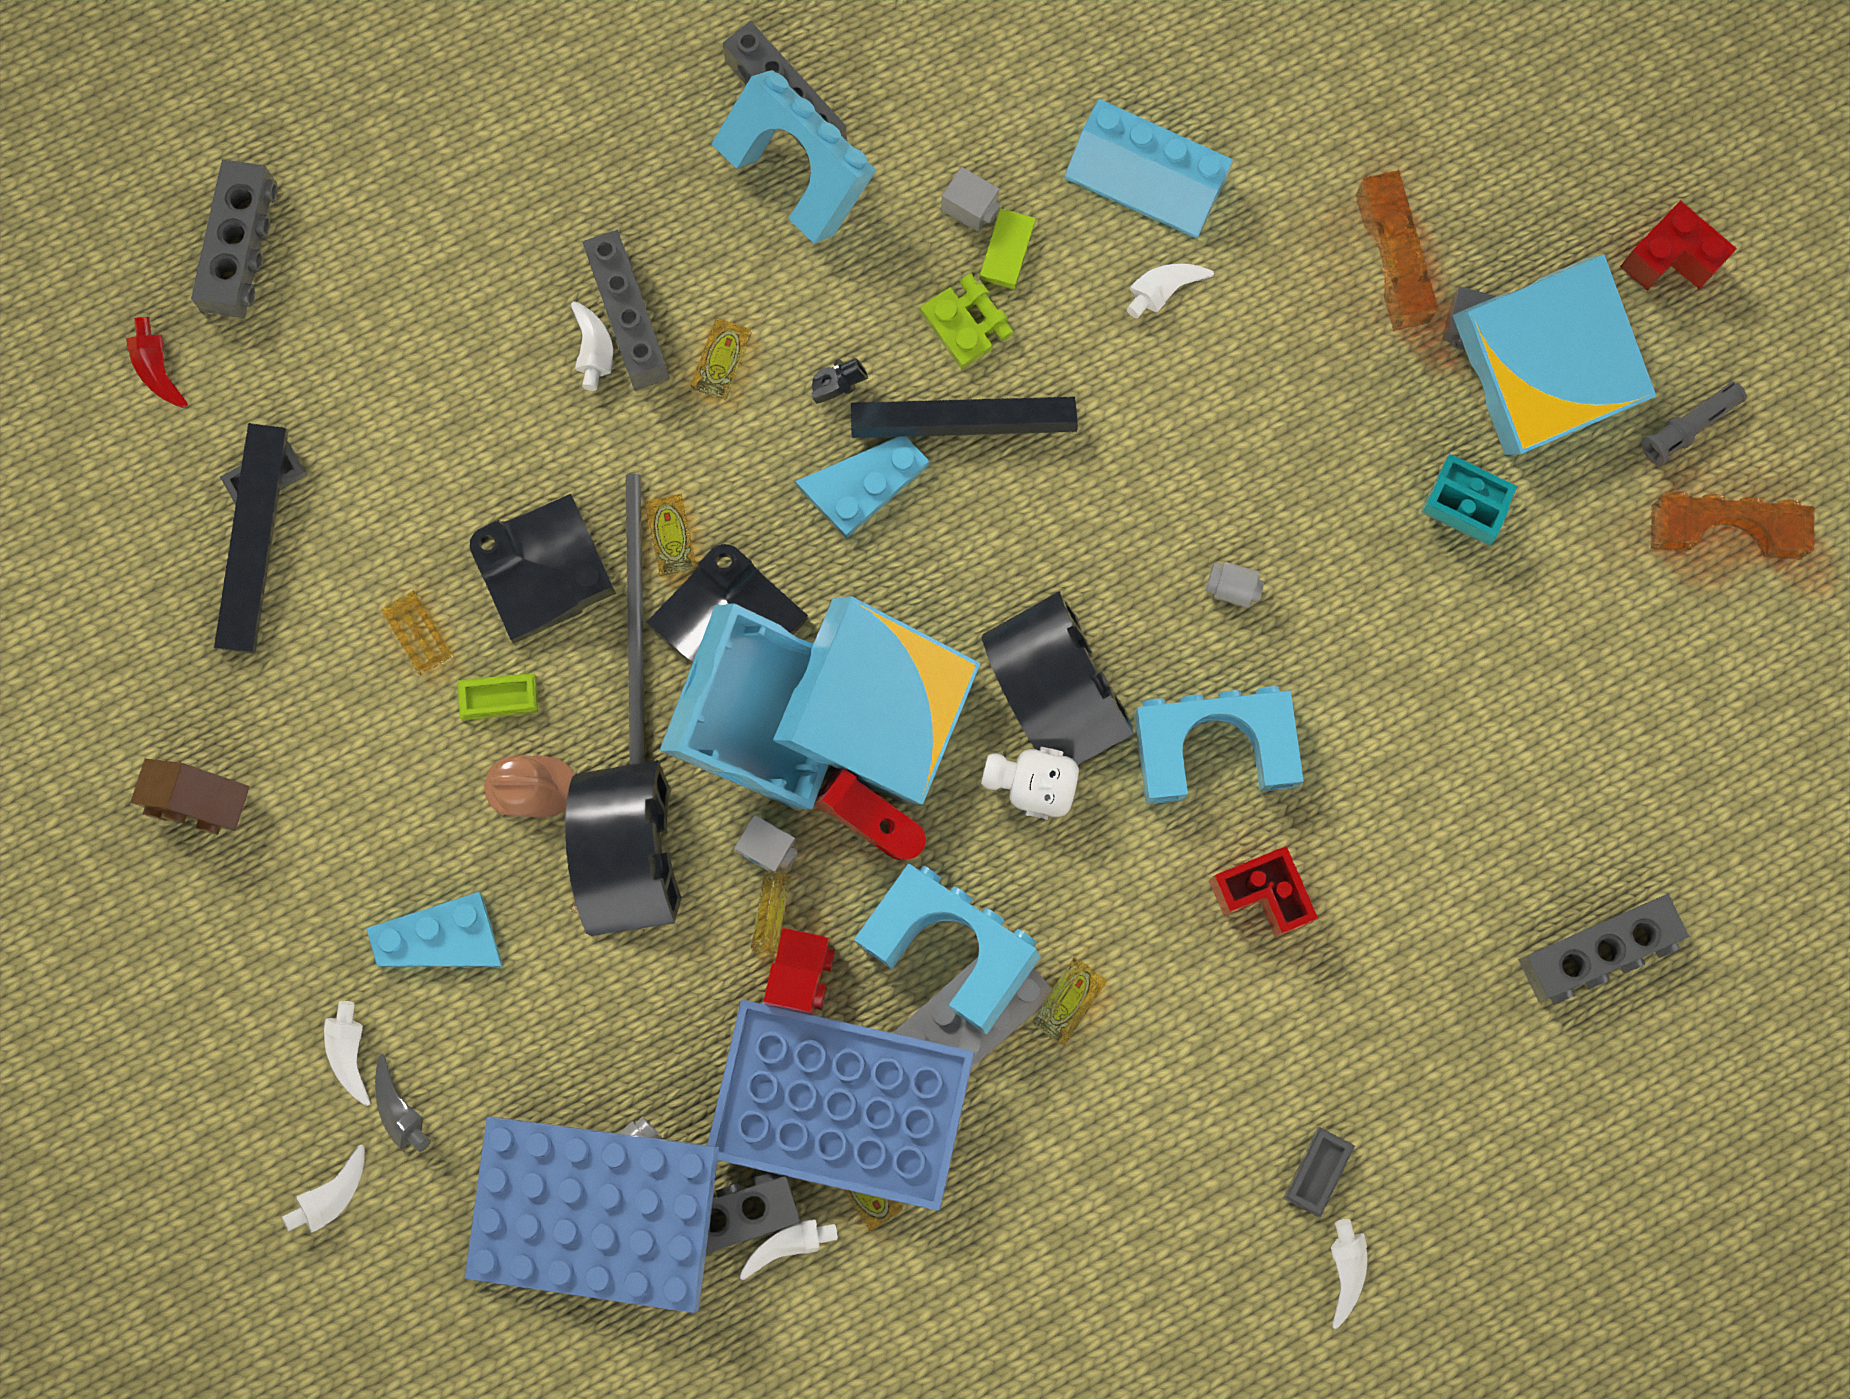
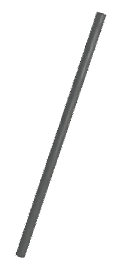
(635, 619)

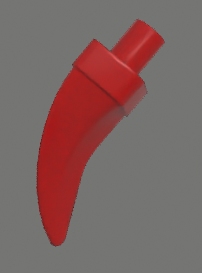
(148, 361)

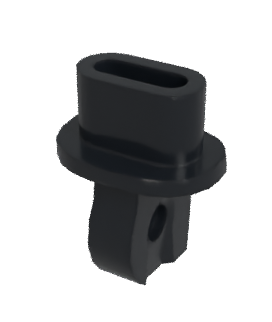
(837, 380)

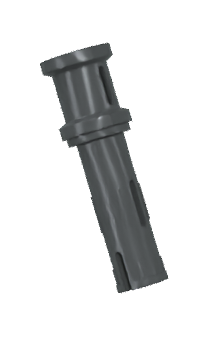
(1682, 431)

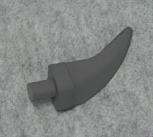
(398, 1118)

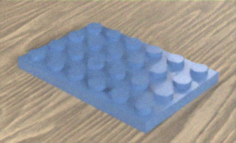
(840, 1104)
(592, 1213)

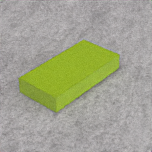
(1007, 249)
(497, 696)

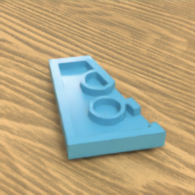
(863, 484)
(441, 935)

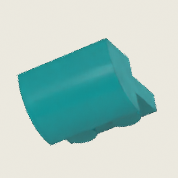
(1469, 499)

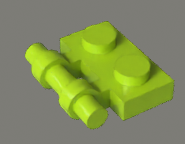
(957, 328)

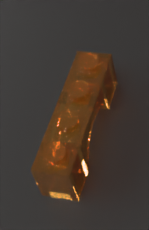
(1406, 277)
(1778, 528)

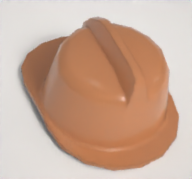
(528, 786)

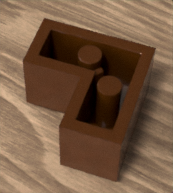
(183, 792)

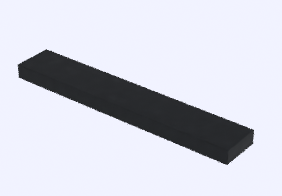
(963, 417)
(251, 538)

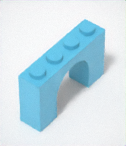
(837, 168)
(1263, 717)
(920, 901)

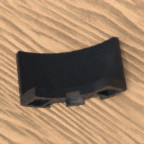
(1053, 682)
(616, 849)

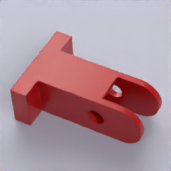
(863, 812)

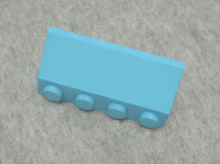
(1148, 168)

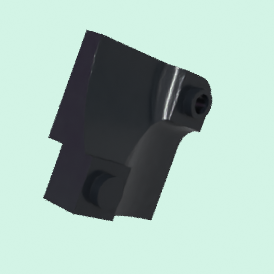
(541, 568)
(687, 612)

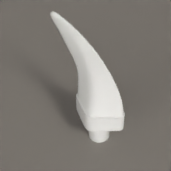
(1160, 283)
(596, 347)
(341, 1047)
(329, 1200)
(790, 1241)
(1351, 1261)

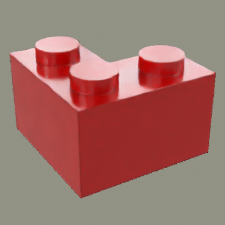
(1681, 242)
(1273, 883)
(798, 972)

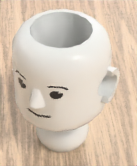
(1038, 783)

